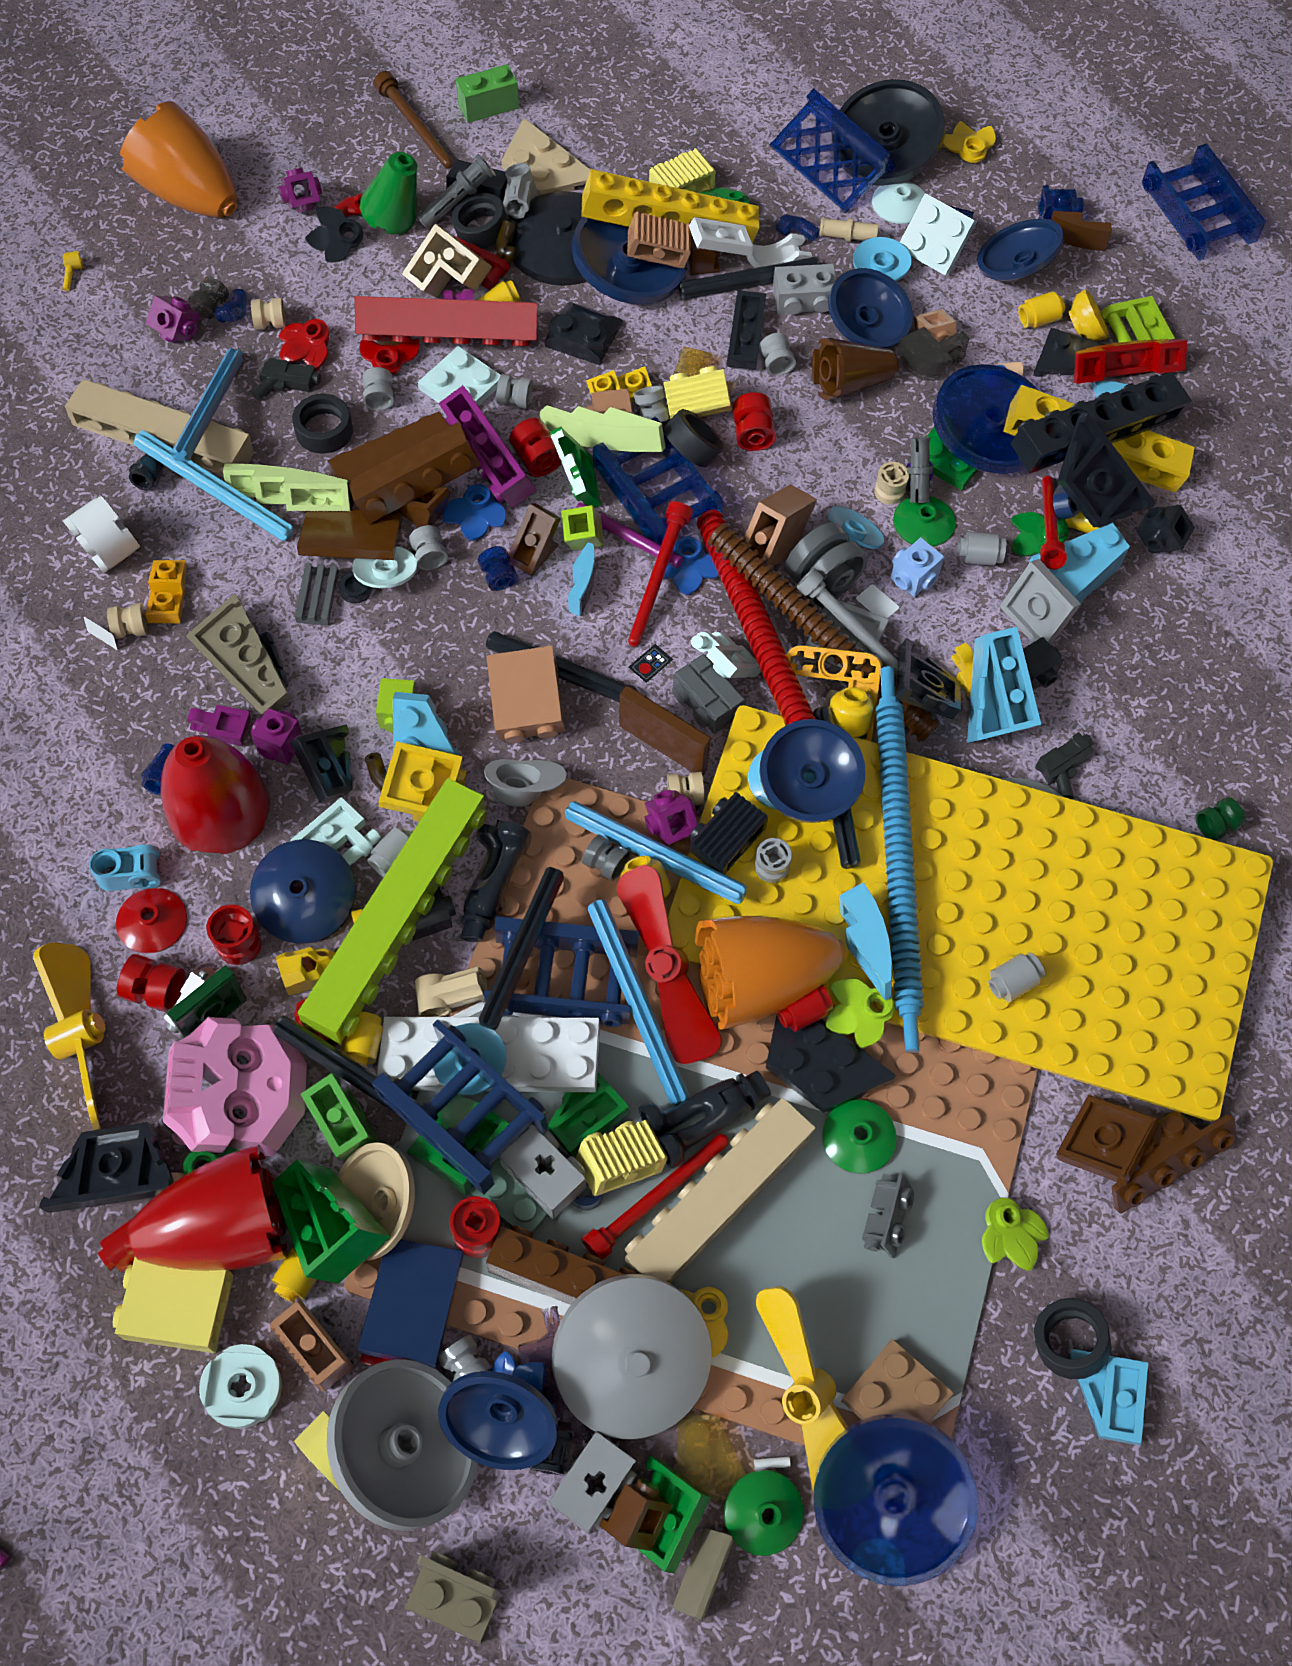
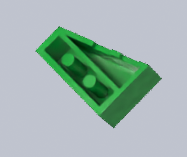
(326, 1222)

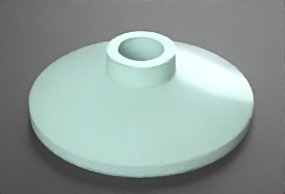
(897, 201)
(386, 573)

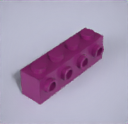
(495, 458)

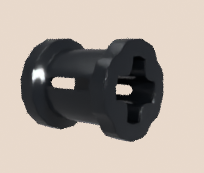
(555, 1465)

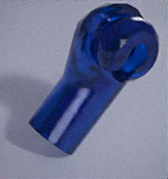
(232, 310)

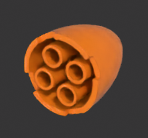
(179, 163)
(761, 965)

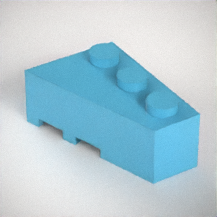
(1091, 560)
(1000, 687)

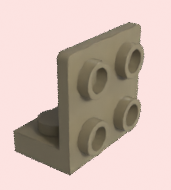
(452, 1598)

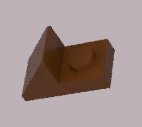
(534, 539)

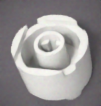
(101, 533)

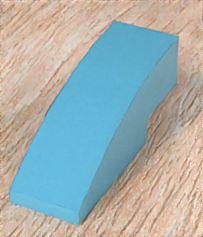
(868, 937)

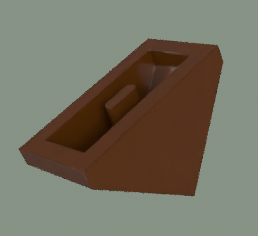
(427, 508)

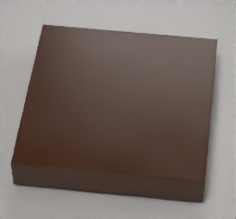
(1107, 1139)

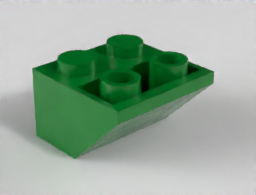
(475, 1141)

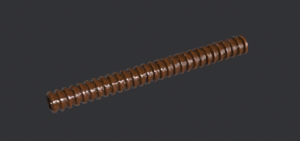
(804, 614)

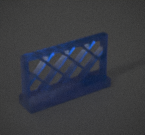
(852, 137)

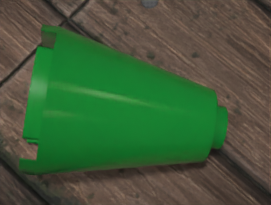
(392, 195)

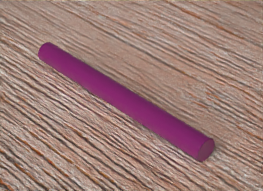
(635, 538)

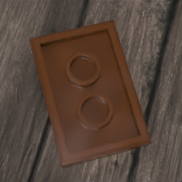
(349, 535)
(664, 731)

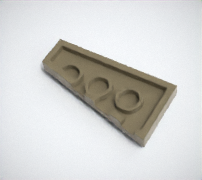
(239, 655)

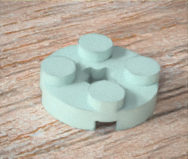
(226, 1369)

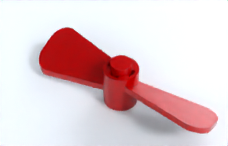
(686, 1021)

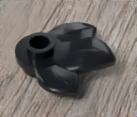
(330, 235)

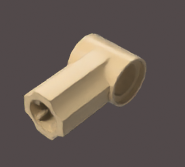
(440, 993)

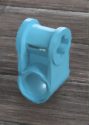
(130, 867)

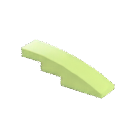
(615, 428)
(289, 486)

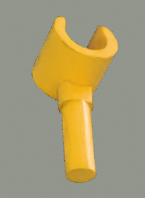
(71, 262)

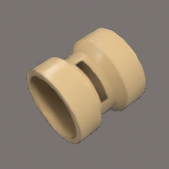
(268, 313)
(891, 483)
(127, 621)
(693, 783)

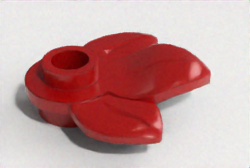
(302, 345)
(389, 353)

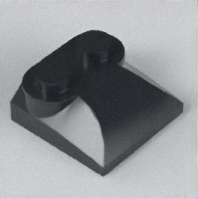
(582, 332)

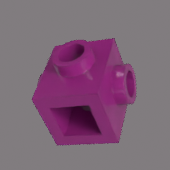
(311, 187)
(173, 318)
(274, 734)
(670, 816)

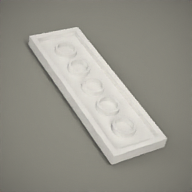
(539, 1051)

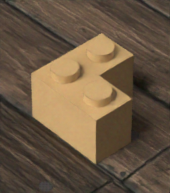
(440, 259)

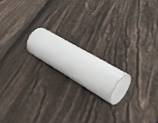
(770, 1463)

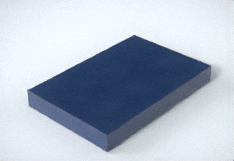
(411, 1303)

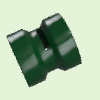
(1224, 817)

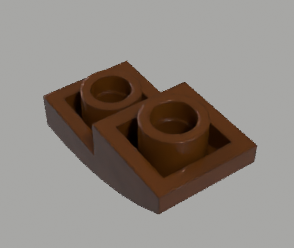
(1082, 233)

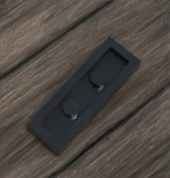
(746, 330)

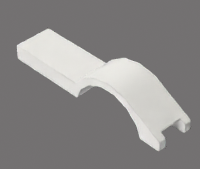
(735, 239)

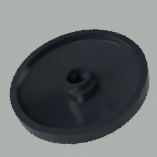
(900, 119)
(546, 237)

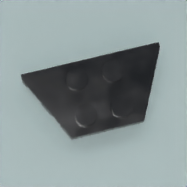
(1099, 477)
(926, 684)
(823, 1065)
(111, 1168)

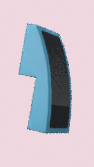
(583, 578)

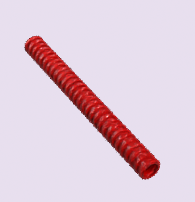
(758, 630)

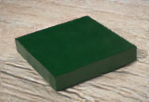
(213, 998)

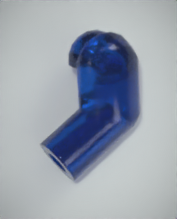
(799, 224)

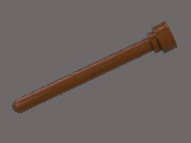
(387, 86)

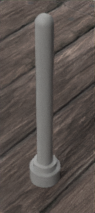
(813, 586)

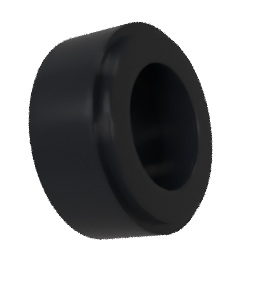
(353, 590)

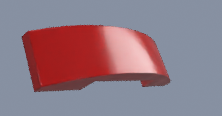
(1130, 358)

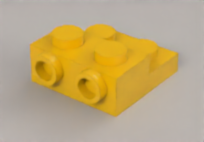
(416, 778)

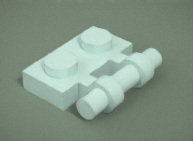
(728, 658)
(337, 826)

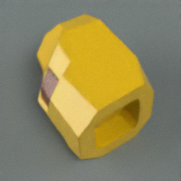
(303, 968)

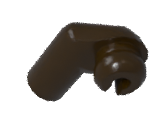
(504, 240)
(376, 769)

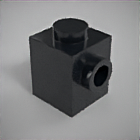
(1042, 663)

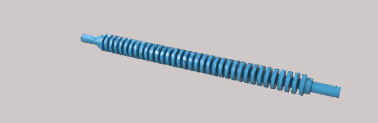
(899, 860)

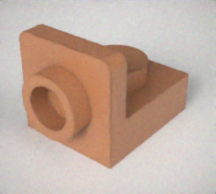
(937, 323)

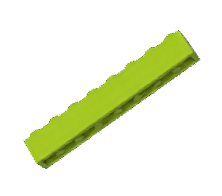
(392, 912)

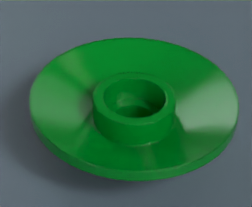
(912, 525)
(855, 1154)
(745, 1507)

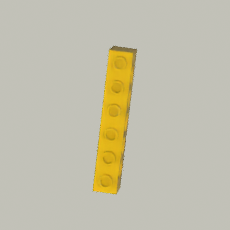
(618, 197)
(1148, 454)

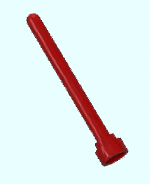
(677, 516)
(1053, 552)
(602, 1240)

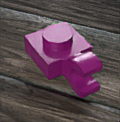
(225, 723)

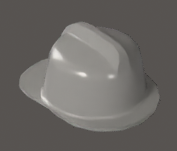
(522, 781)

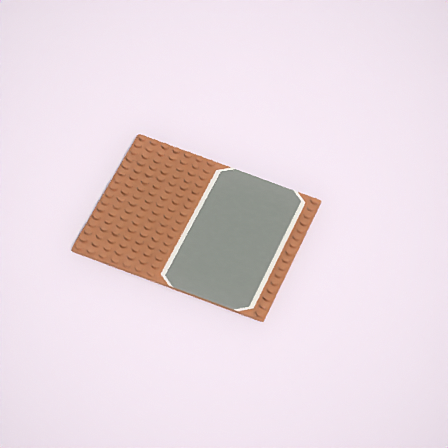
(956, 1145)

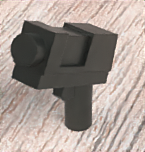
(280, 374)
(1061, 762)

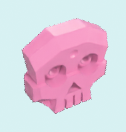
(263, 1089)

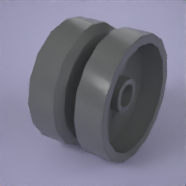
(831, 554)

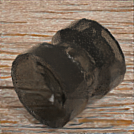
(208, 297)

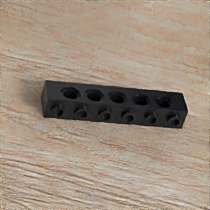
(1118, 415)

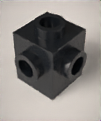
(1165, 529)

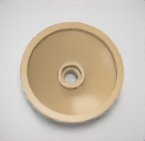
(384, 1186)

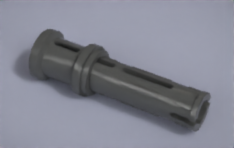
(465, 184)

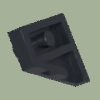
(1060, 352)
(325, 762)

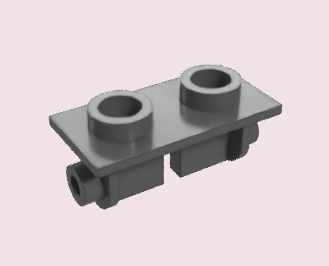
(888, 1229)

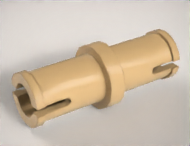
(848, 229)

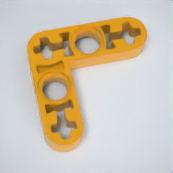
(870, 685)

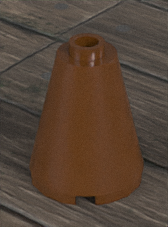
(850, 366)

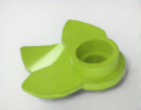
(855, 1014)
(1013, 1238)

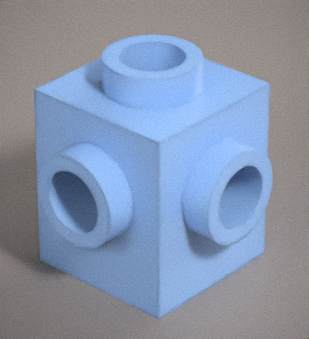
(916, 567)

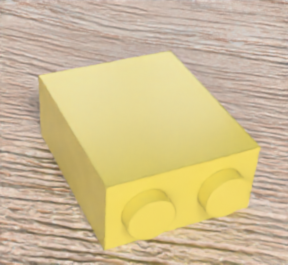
(173, 1306)

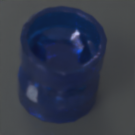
(498, 571)

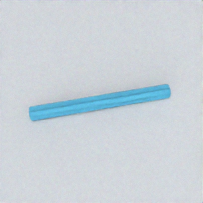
(214, 486)

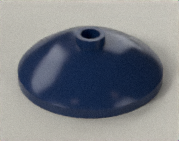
(1020, 250)
(870, 308)
(817, 749)
(321, 905)
(498, 1420)

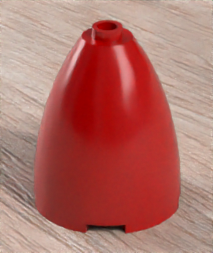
(212, 796)
(212, 1218)

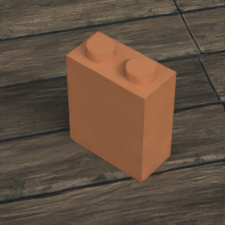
(779, 523)
(525, 694)

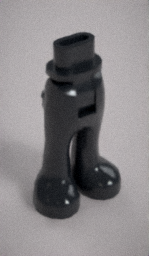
(486, 895)
(721, 1102)

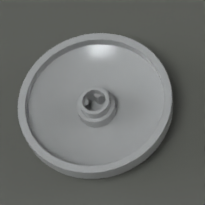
(631, 1356)
(392, 1450)

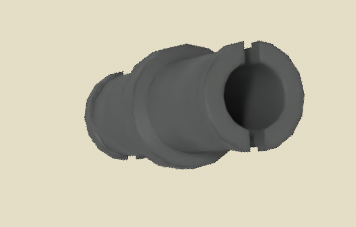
(920, 469)

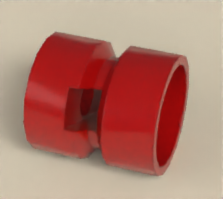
(754, 421)
(535, 447)
(234, 934)
(145, 981)
(475, 1226)

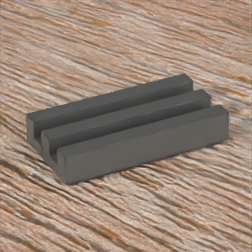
(320, 572)

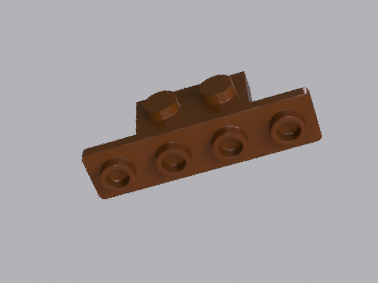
(1171, 1154)

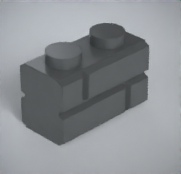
(707, 694)

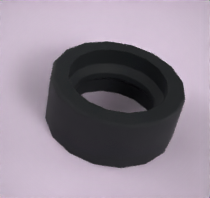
(474, 207)
(693, 438)
(327, 441)
(1070, 1309)

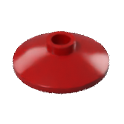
(159, 931)

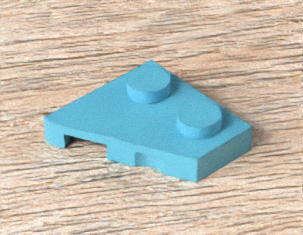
(418, 724)

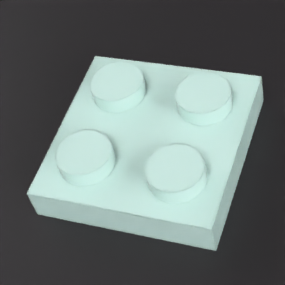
(937, 234)
(457, 370)

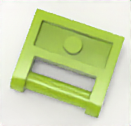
(1142, 316)

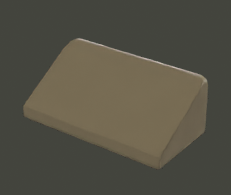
(703, 1573)

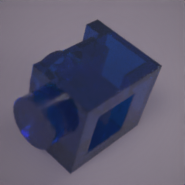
(1058, 200)

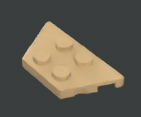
(549, 163)

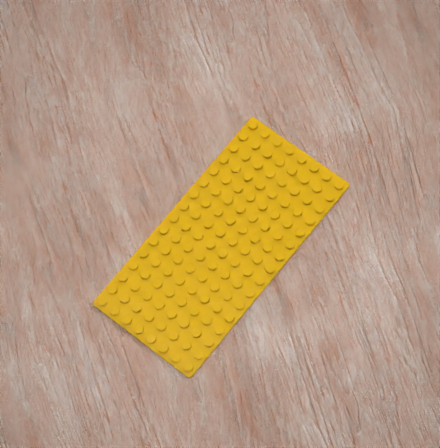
(1131, 919)

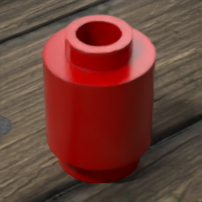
(806, 1009)
(114, 1250)

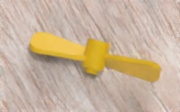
(67, 980)
(814, 1390)

